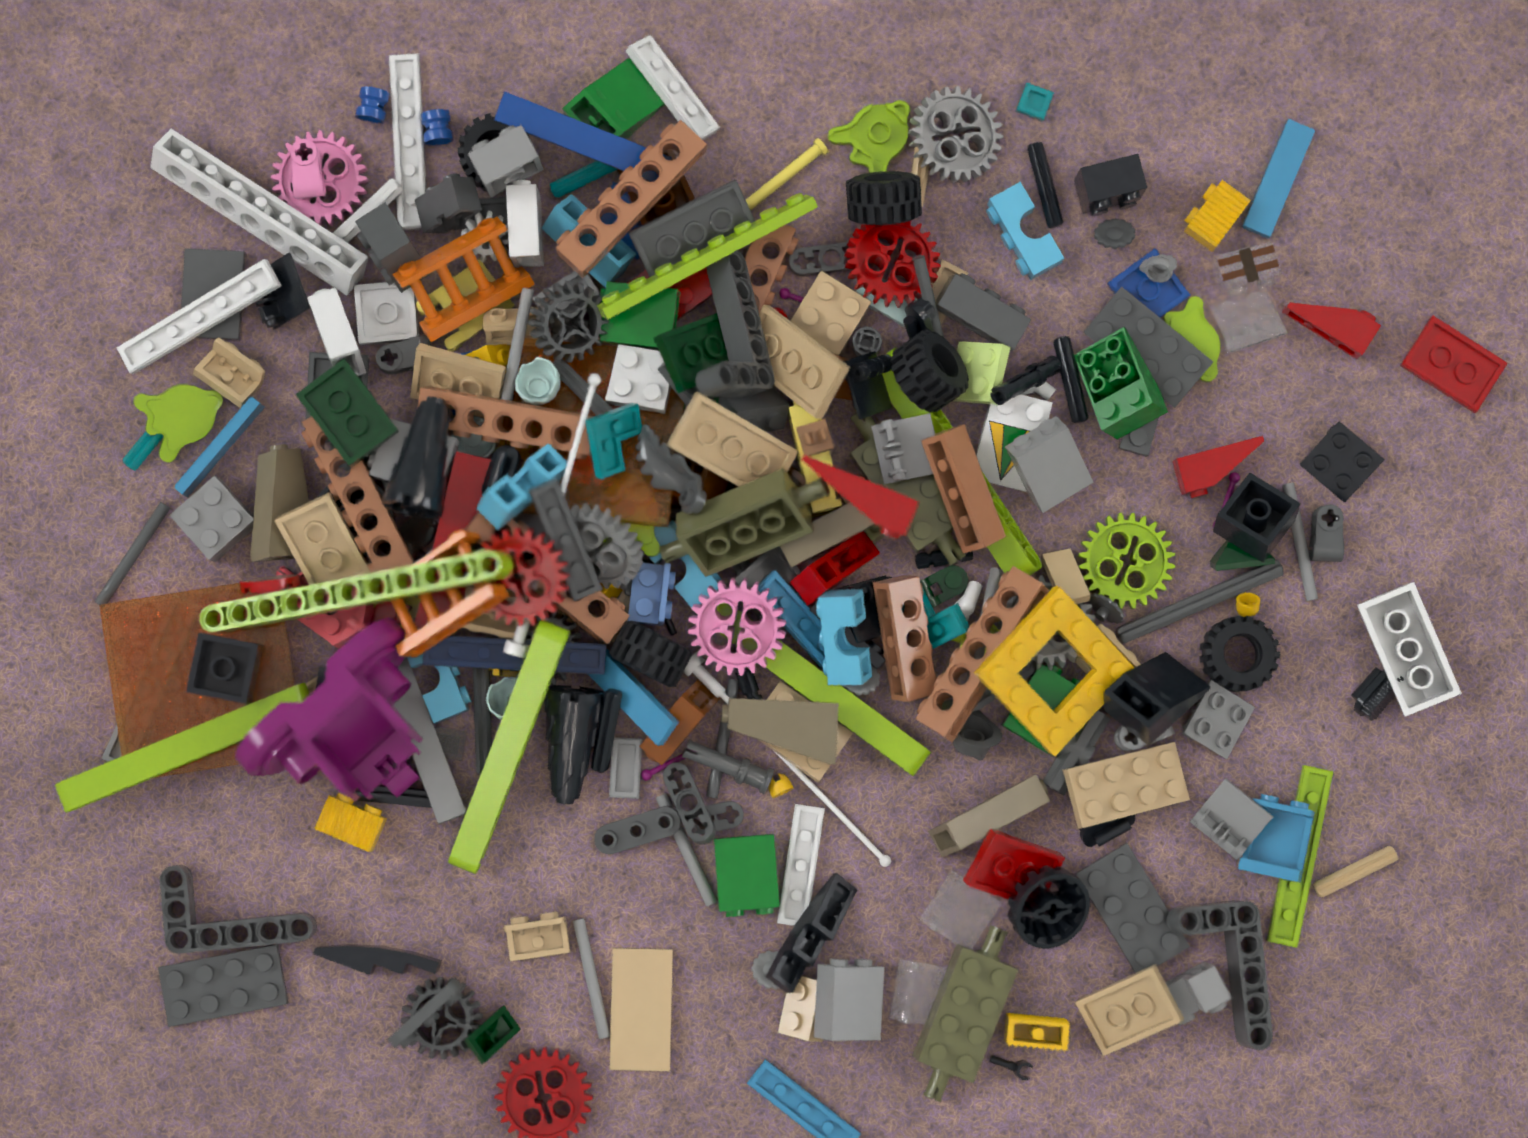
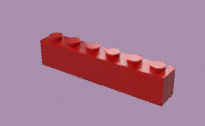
(460, 506)

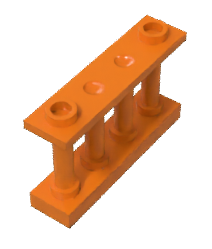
(486, 295)
(462, 609)

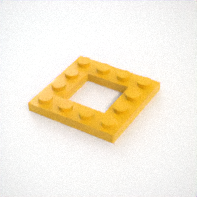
(1001, 669)

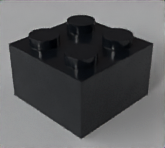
(1110, 185)
(1256, 517)
(224, 668)

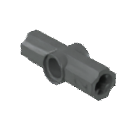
(1076, 752)

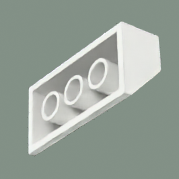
(1409, 649)

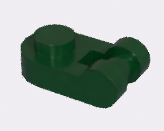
(950, 580)

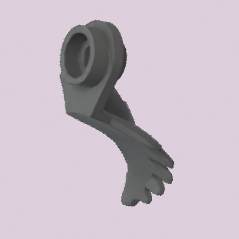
(669, 471)

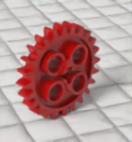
(867, 249)
(545, 570)
(517, 1102)

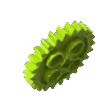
(1151, 571)

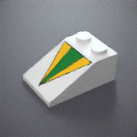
(1000, 428)

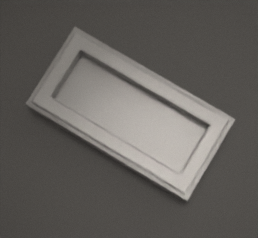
(625, 768)

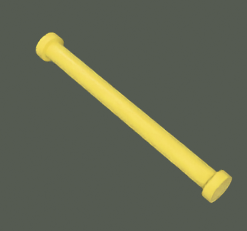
(787, 173)

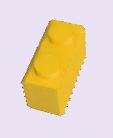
(1216, 215)
(350, 822)
(1036, 1031)

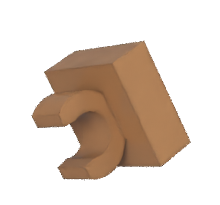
(815, 438)

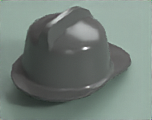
(976, 734)

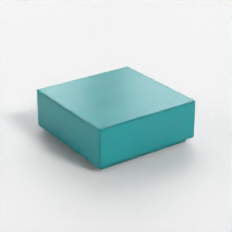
(1034, 101)

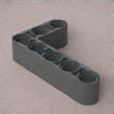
(749, 361)
(224, 929)
(1237, 962)

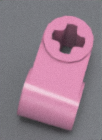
(307, 175)

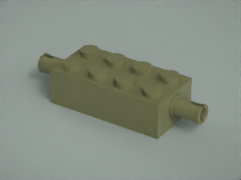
(931, 519)
(745, 522)
(965, 1013)

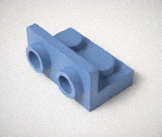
(649, 594)

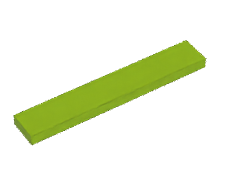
(1291, 895)

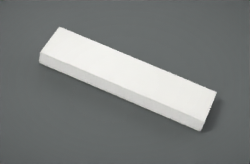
(671, 87)
(800, 863)

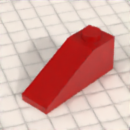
(1342, 327)
(1205, 469)
(834, 567)

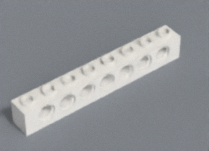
(258, 211)

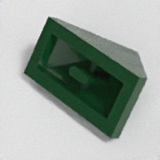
(1232, 557)
(492, 1034)

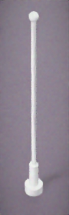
(516, 646)
(695, 667)

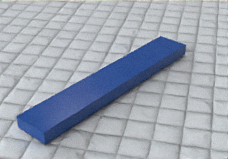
(571, 134)

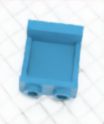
(1282, 843)

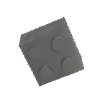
(388, 243)

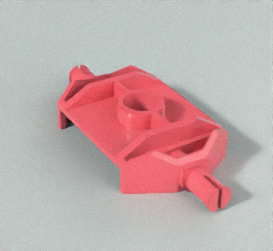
(337, 627)

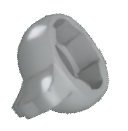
(1159, 267)

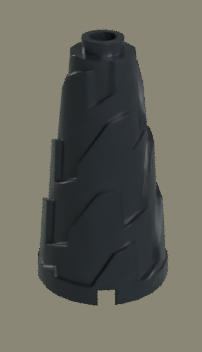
(419, 475)
(570, 734)

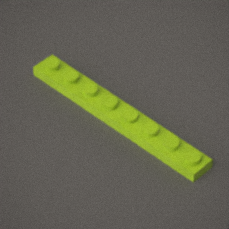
(696, 260)

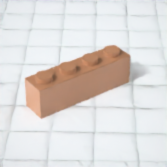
(963, 488)

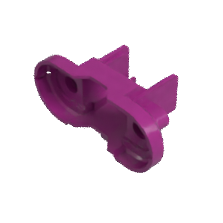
(345, 724)

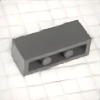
(982, 311)

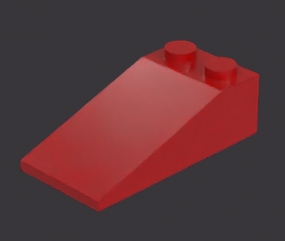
(882, 506)

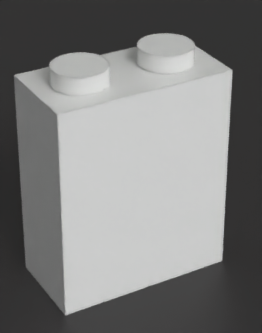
(524, 224)
(335, 329)

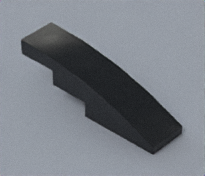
(809, 934)
(366, 957)

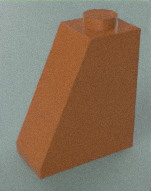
(689, 711)

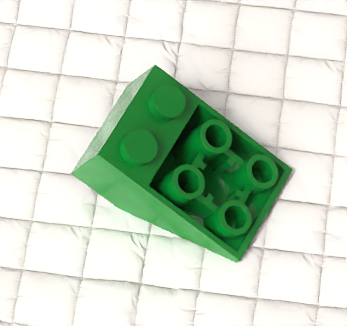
(616, 101)
(1119, 384)

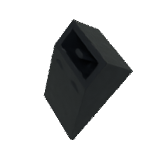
(1153, 696)

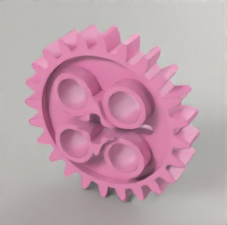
(345, 184)
(711, 621)

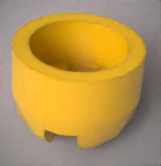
(1247, 604)
(780, 787)

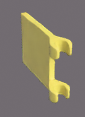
(466, 286)

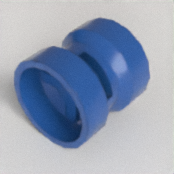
(372, 104)
(437, 126)

